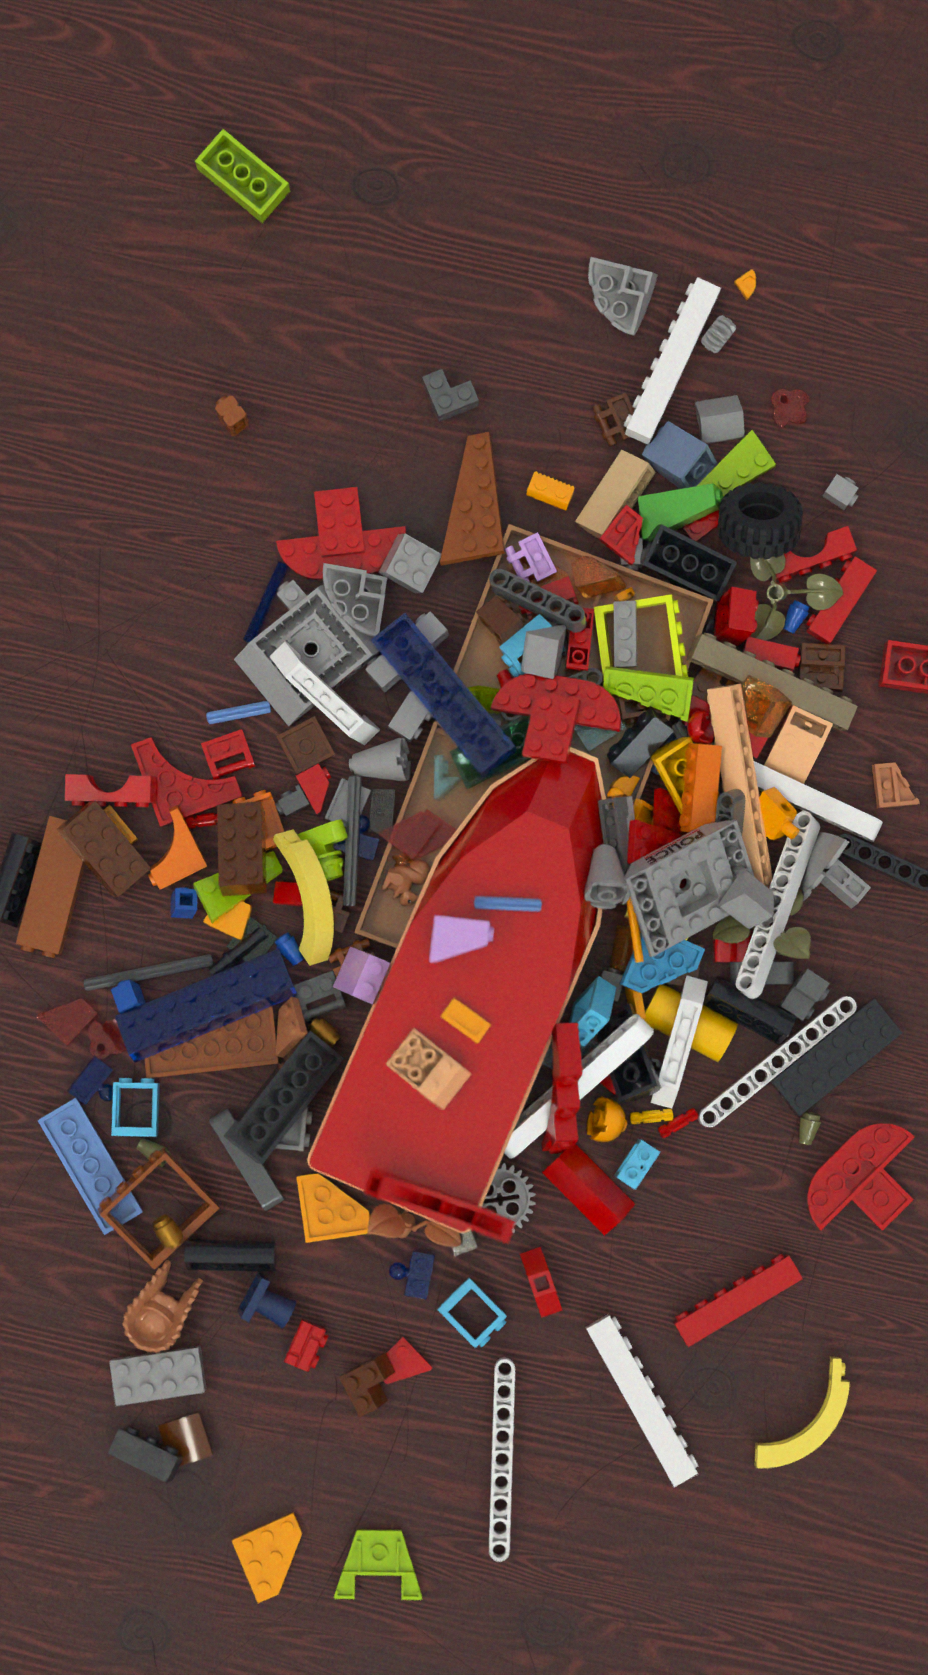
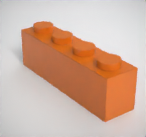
(700, 786)

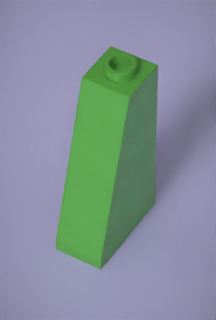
(678, 507)

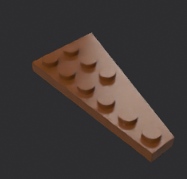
(475, 515)
(233, 1046)

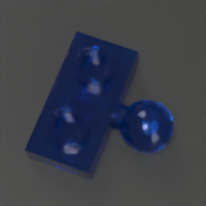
(367, 844)
(92, 1080)
(417, 1275)

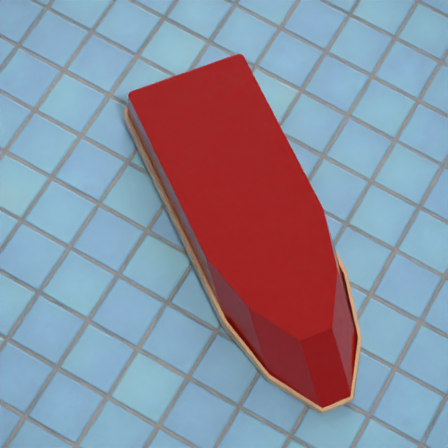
(521, 840)

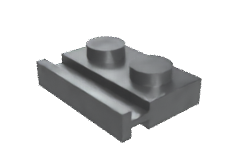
(338, 806)

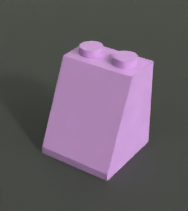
(457, 937)
(361, 975)

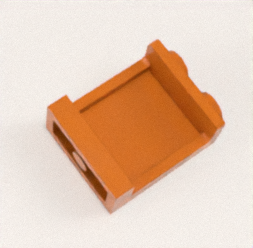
(272, 820)

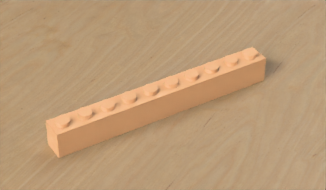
(738, 771)

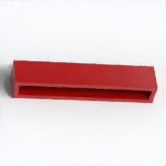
(737, 1300)

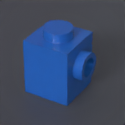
(183, 903)
(127, 995)

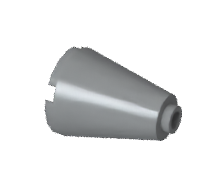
(383, 761)
(606, 879)

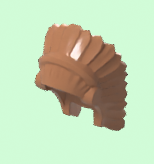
(157, 1318)

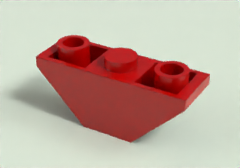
(579, 644)
(541, 1282)

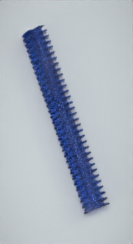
(265, 601)

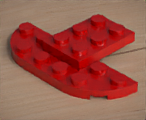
(339, 538)
(554, 710)
(666, 828)
(858, 1175)

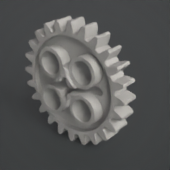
(521, 1189)

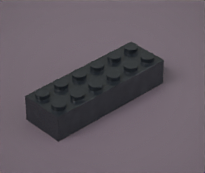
(835, 1057)
(283, 1097)

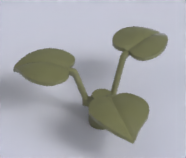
(822, 594)
(793, 943)

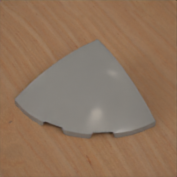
(621, 292)
(356, 596)
(823, 856)

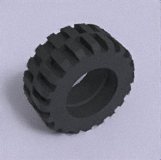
(760, 520)

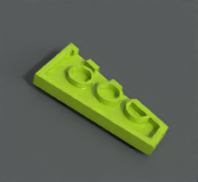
(741, 465)
(657, 690)
(212, 898)

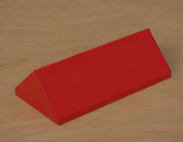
(589, 1189)

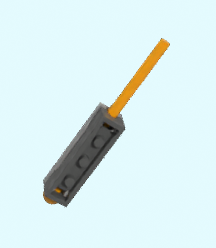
(615, 827)

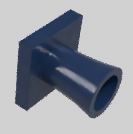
(266, 1303)

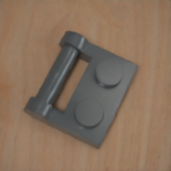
(316, 989)

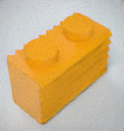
(550, 491)

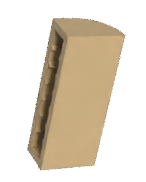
(619, 487)

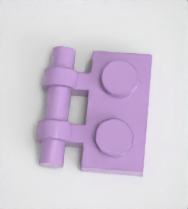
(536, 556)

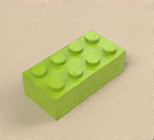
(242, 175)

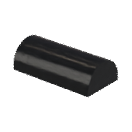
(687, 561)
(17, 876)
(750, 1013)
(636, 1075)
(230, 1255)

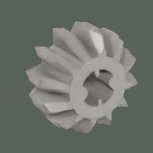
(718, 334)

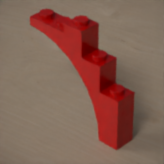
(565, 1101)
(440, 1205)

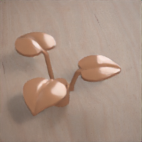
(390, 1224)

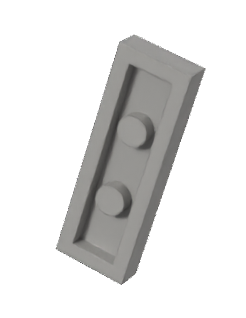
(625, 634)

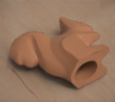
(402, 877)

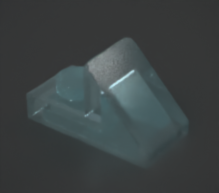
(442, 784)

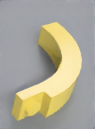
(315, 896)
(812, 1436)

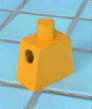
(777, 815)
(234, 921)

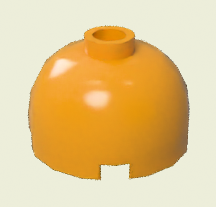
(606, 1121)

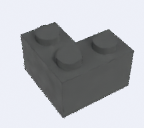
(446, 400)
(803, 994)

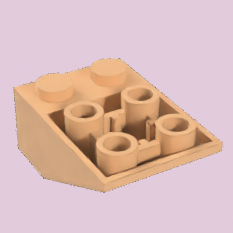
(798, 744)
(428, 1069)

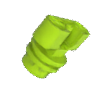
(322, 841)

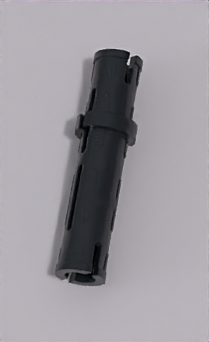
(241, 949)

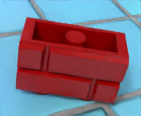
(305, 1345)

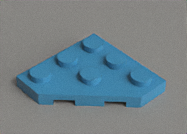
(662, 967)

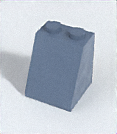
(679, 456)

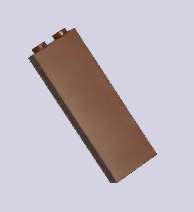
(51, 894)

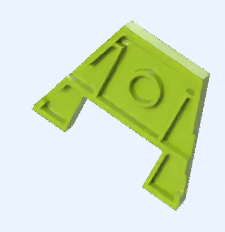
(378, 1554)

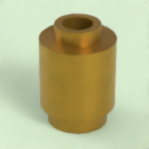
(324, 1031)
(167, 1231)

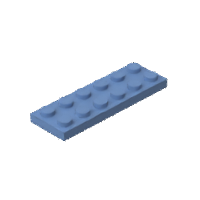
(87, 1161)

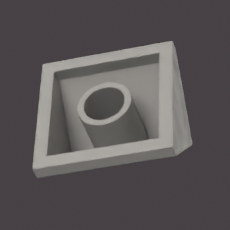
(720, 419)
(543, 651)
(748, 900)

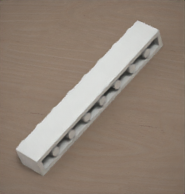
(672, 361)
(641, 1399)

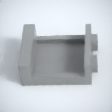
(297, 1137)

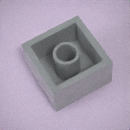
(410, 563)

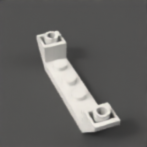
(321, 695)
(680, 1041)

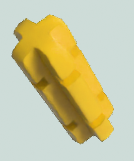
(651, 1116)

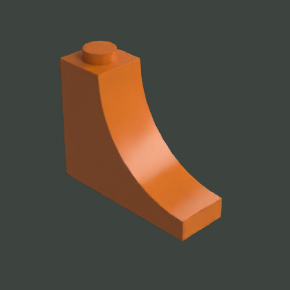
(181, 858)

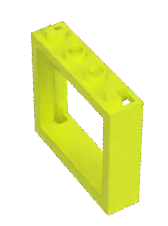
(674, 626)

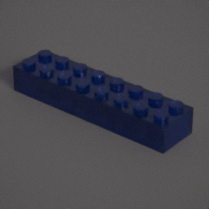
(443, 695)
(206, 1005)

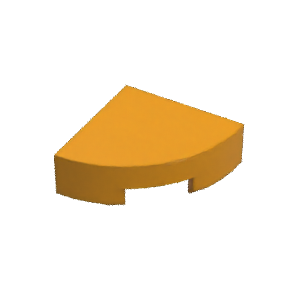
(747, 283)
(625, 595)
(626, 784)

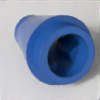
(795, 616)
(289, 948)

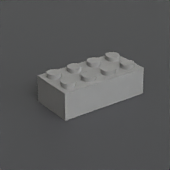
(158, 1375)

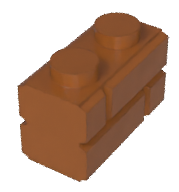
(231, 415)

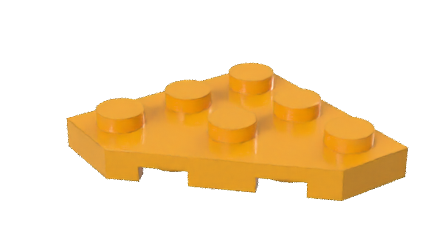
(329, 1210)
(268, 1554)

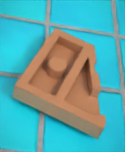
(891, 787)
(290, 1027)

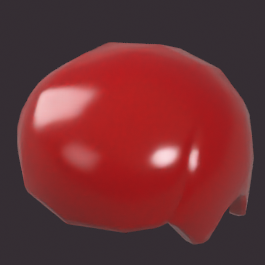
(700, 728)

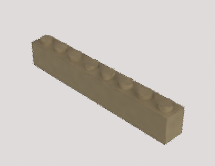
(736, 666)

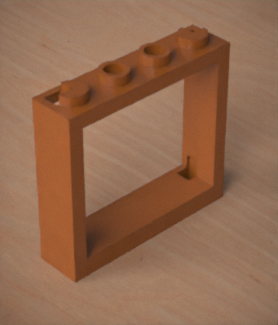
(187, 1228)

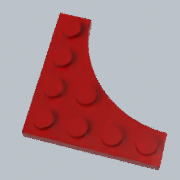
(180, 789)

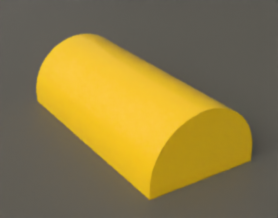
(671, 765)
(712, 1030)

